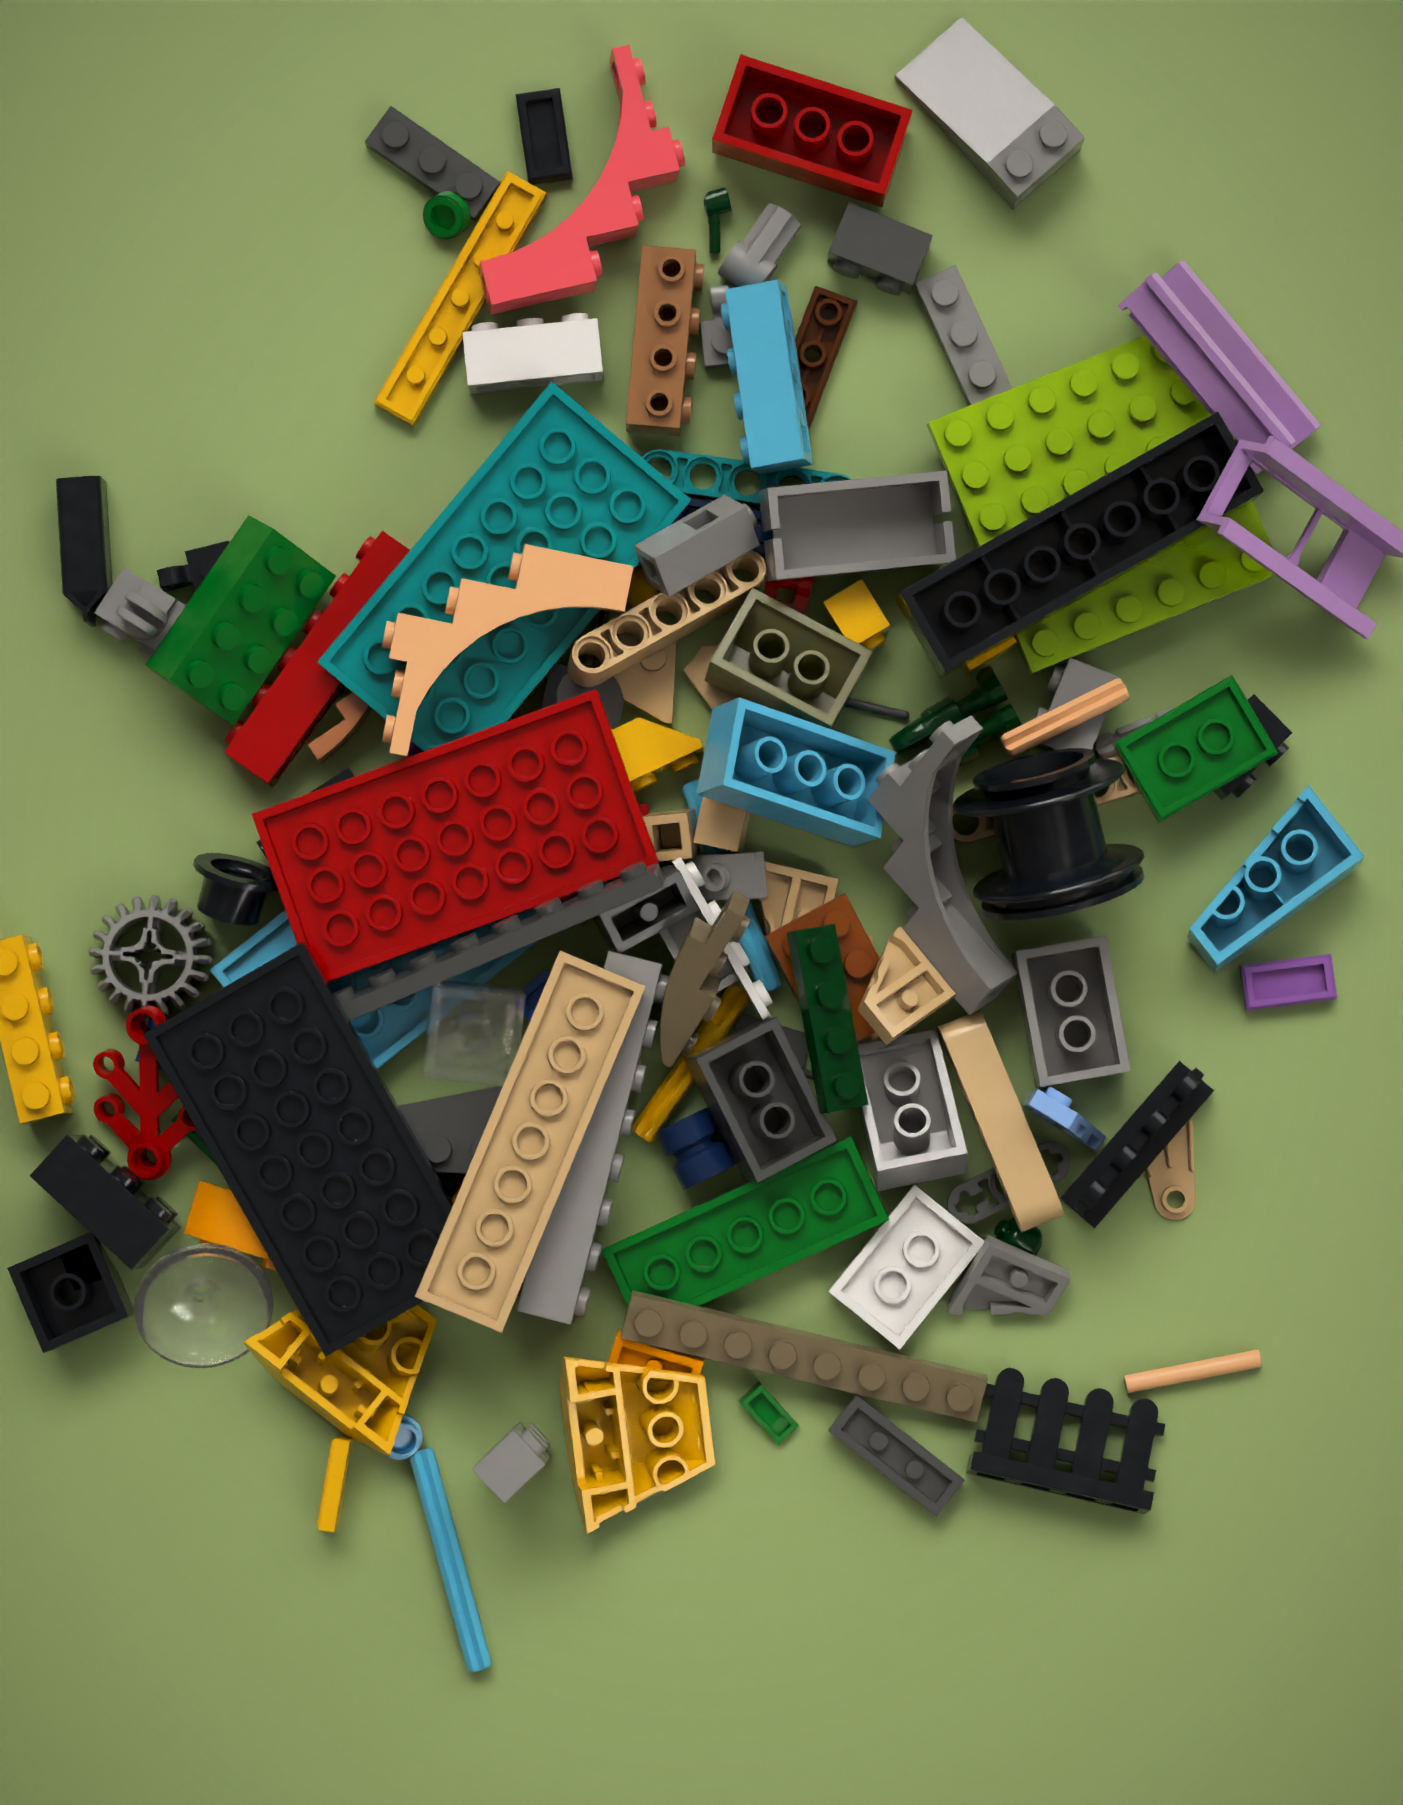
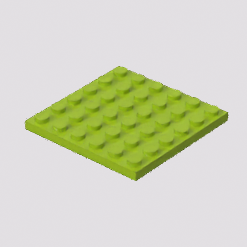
(1060, 435)

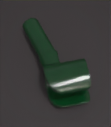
(716, 203)

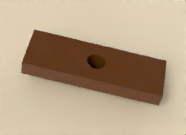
(822, 331)

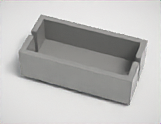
(856, 526)

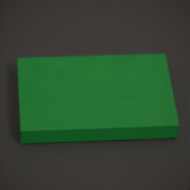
(1195, 748)

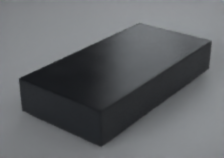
(544, 136)

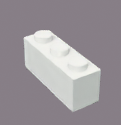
(533, 354)

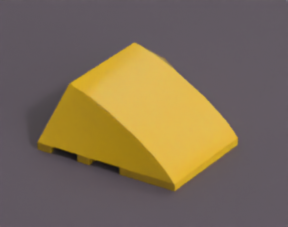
(359, 1386)
(631, 1433)

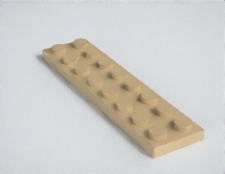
(530, 1141)

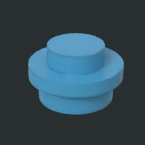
(407, 1439)

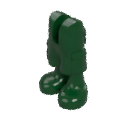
(985, 695)

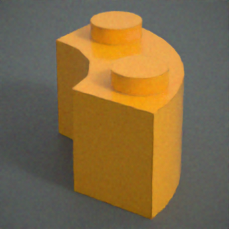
(220, 1220)

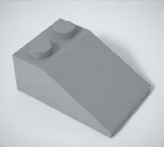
(911, 1112)

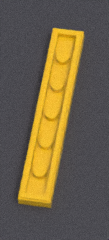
(458, 300)

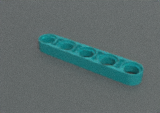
(726, 473)

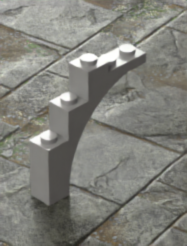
(943, 921)

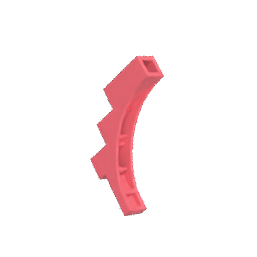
(561, 261)

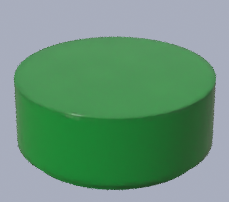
(446, 215)

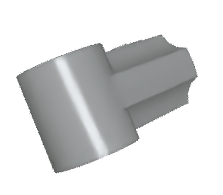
(756, 256)

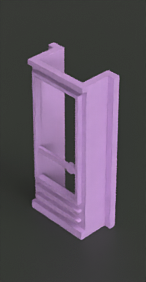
(1217, 359)
(1356, 553)

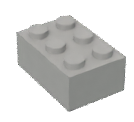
(1071, 1011)

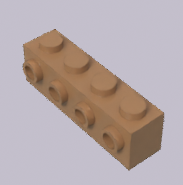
(662, 340)

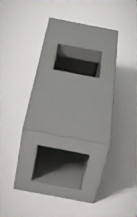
(697, 544)

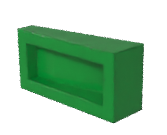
(768, 1413)

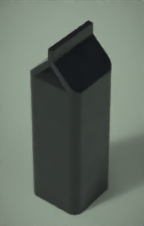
(84, 542)

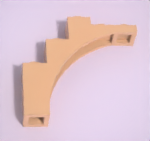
(544, 582)

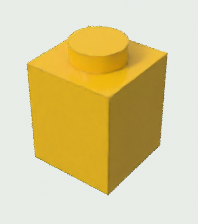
(857, 616)

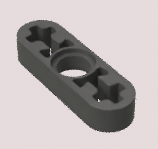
(972, 1188)

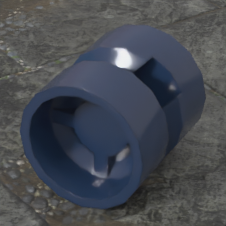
(695, 1148)

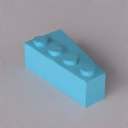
(1283, 875)

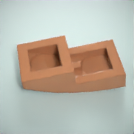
(355, 713)

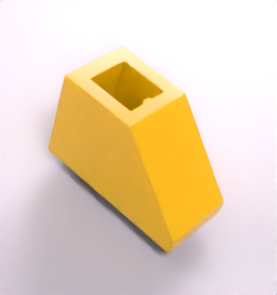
(653, 748)

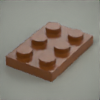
(856, 952)

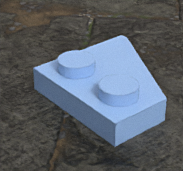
(1055, 1109)

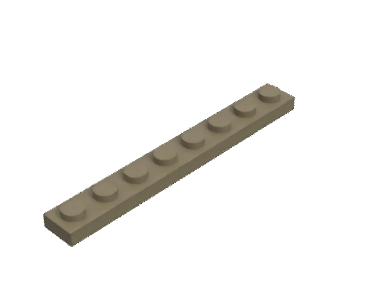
(804, 1356)

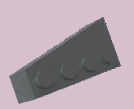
(451, 1126)

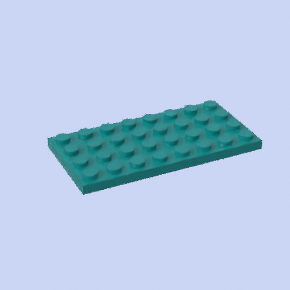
(548, 485)

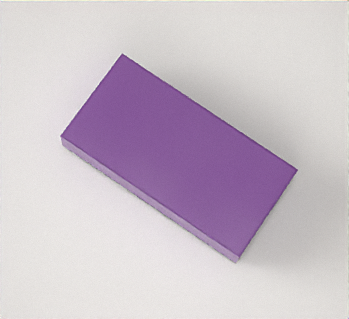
(1288, 982)

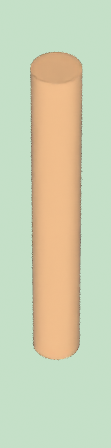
(1192, 1371)

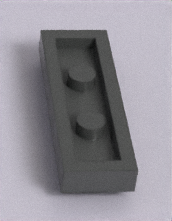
(431, 161)
(896, 1455)

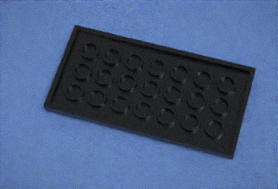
(308, 1144)

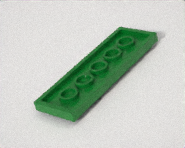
(751, 1229)

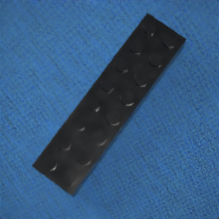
(1072, 547)

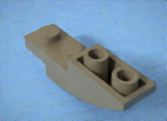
(693, 979)

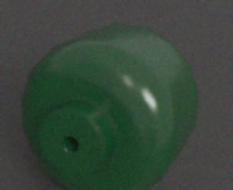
(1027, 1240)

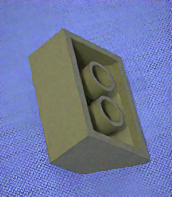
(787, 662)

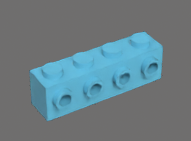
(767, 377)

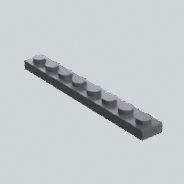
(508, 936)

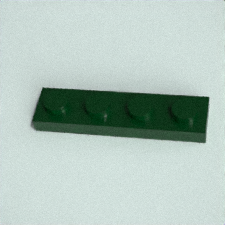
(827, 1018)

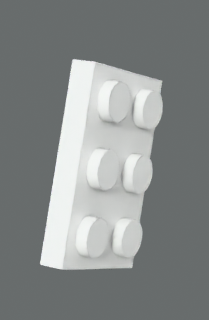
(906, 1266)

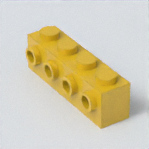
(27, 1035)

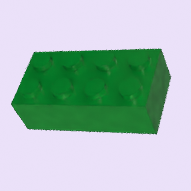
(241, 619)

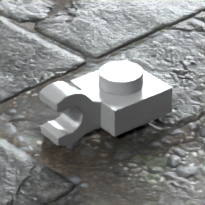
(713, 333)

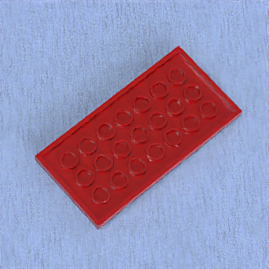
(455, 837)

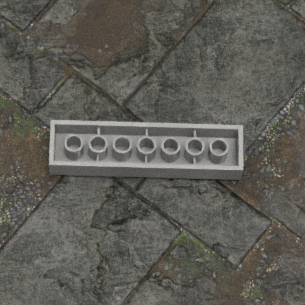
(567, 1246)

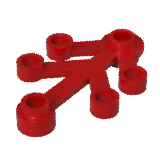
(145, 1100)

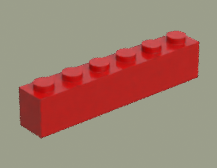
(304, 690)

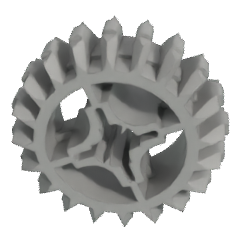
(150, 935)

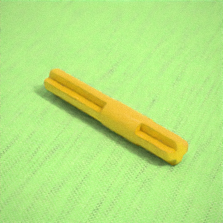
(680, 1078)

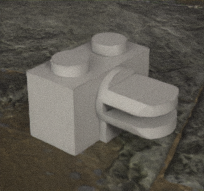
(138, 611)

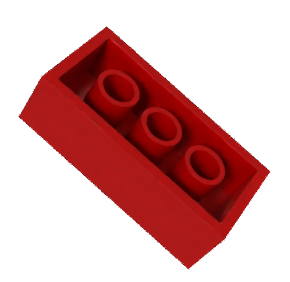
(811, 130)

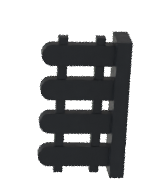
(1137, 1144)
(1087, 1458)

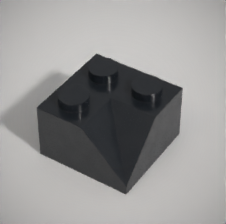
(70, 1292)

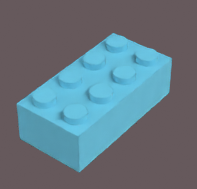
(793, 772)

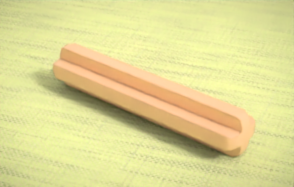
(1065, 717)

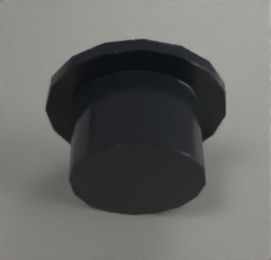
(233, 887)

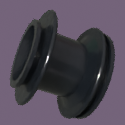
(1049, 835)

